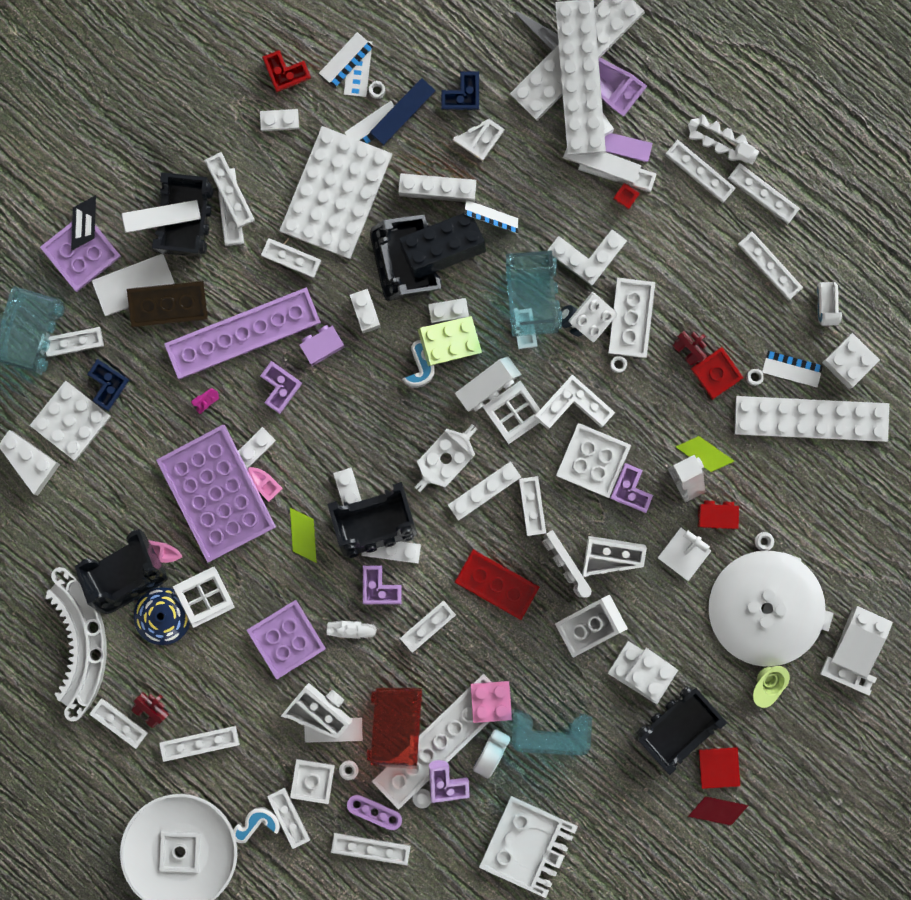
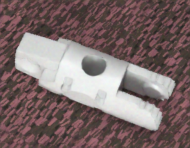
(350, 629)

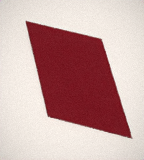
(718, 810)

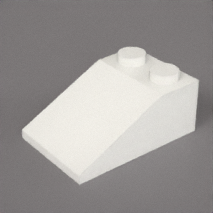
(591, 626)
(861, 641)

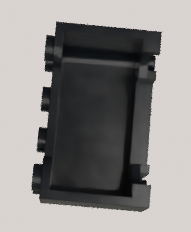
(185, 237)
(373, 522)
(679, 728)

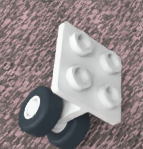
(589, 318)

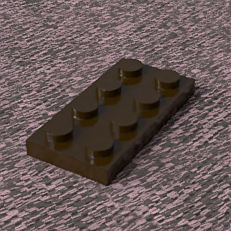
(167, 303)

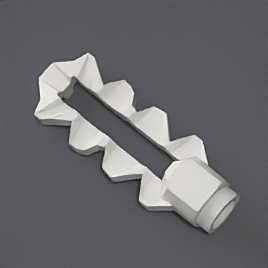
(743, 151)

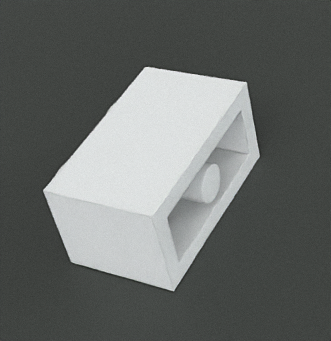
(365, 311)

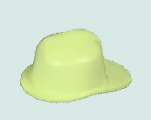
(769, 685)

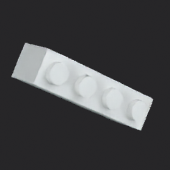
(437, 188)

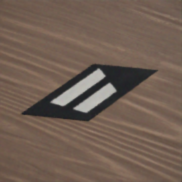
(83, 223)

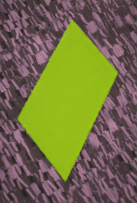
(709, 455)
(303, 535)

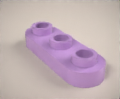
(381, 818)

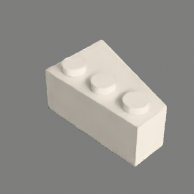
(488, 383)
(29, 462)
(688, 477)
(612, 555)
(317, 712)

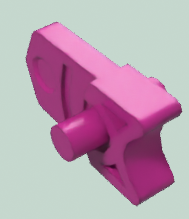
(205, 400)

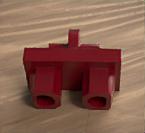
(685, 340)
(152, 707)

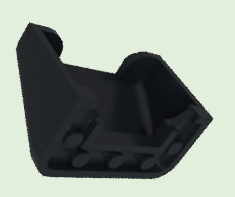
(393, 269)
(121, 575)

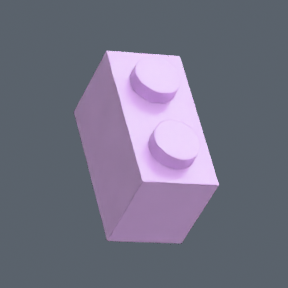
(321, 345)

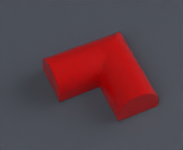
(283, 76)

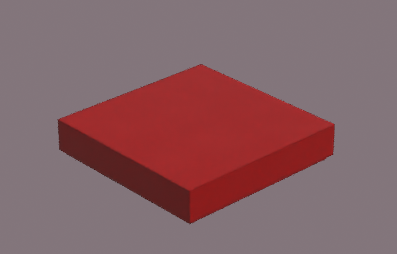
(717, 373)
(719, 767)

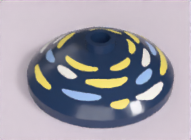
(158, 631)

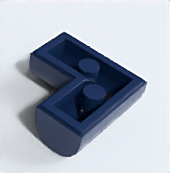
(467, 97)
(112, 384)

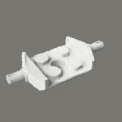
(449, 442)

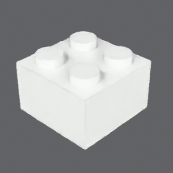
(851, 361)

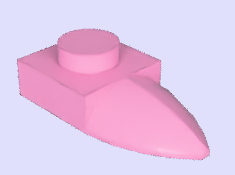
(264, 483)
(165, 552)

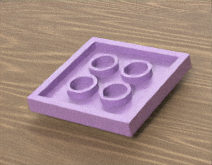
(82, 263)
(286, 639)

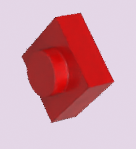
(626, 196)

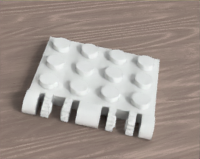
(563, 559)
(525, 844)

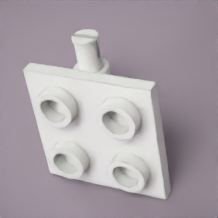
(685, 553)

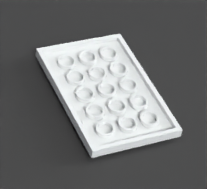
(336, 192)

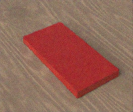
(497, 584)

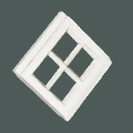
(504, 398)
(211, 612)

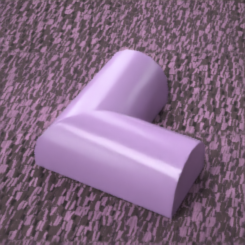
(284, 385)
(626, 491)
(377, 593)
(442, 787)

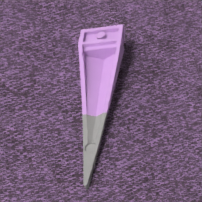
(618, 86)

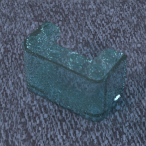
(532, 293)
(27, 328)
(574, 742)

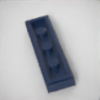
(402, 111)

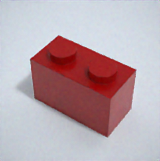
(718, 516)

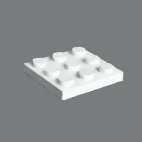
(70, 420)
(593, 460)

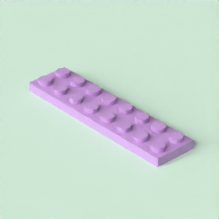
(242, 333)

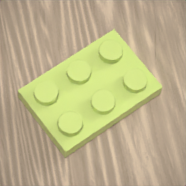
(449, 341)

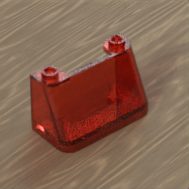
(395, 727)

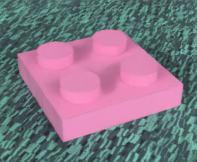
(491, 701)

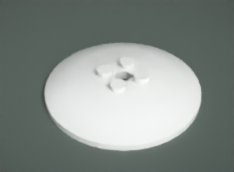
(738, 614)
(172, 822)

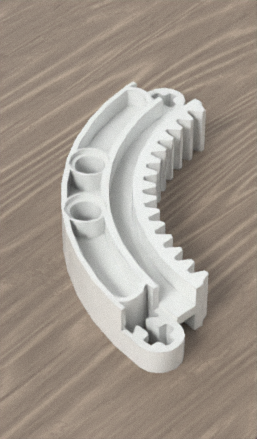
(85, 672)

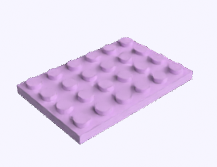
(216, 493)

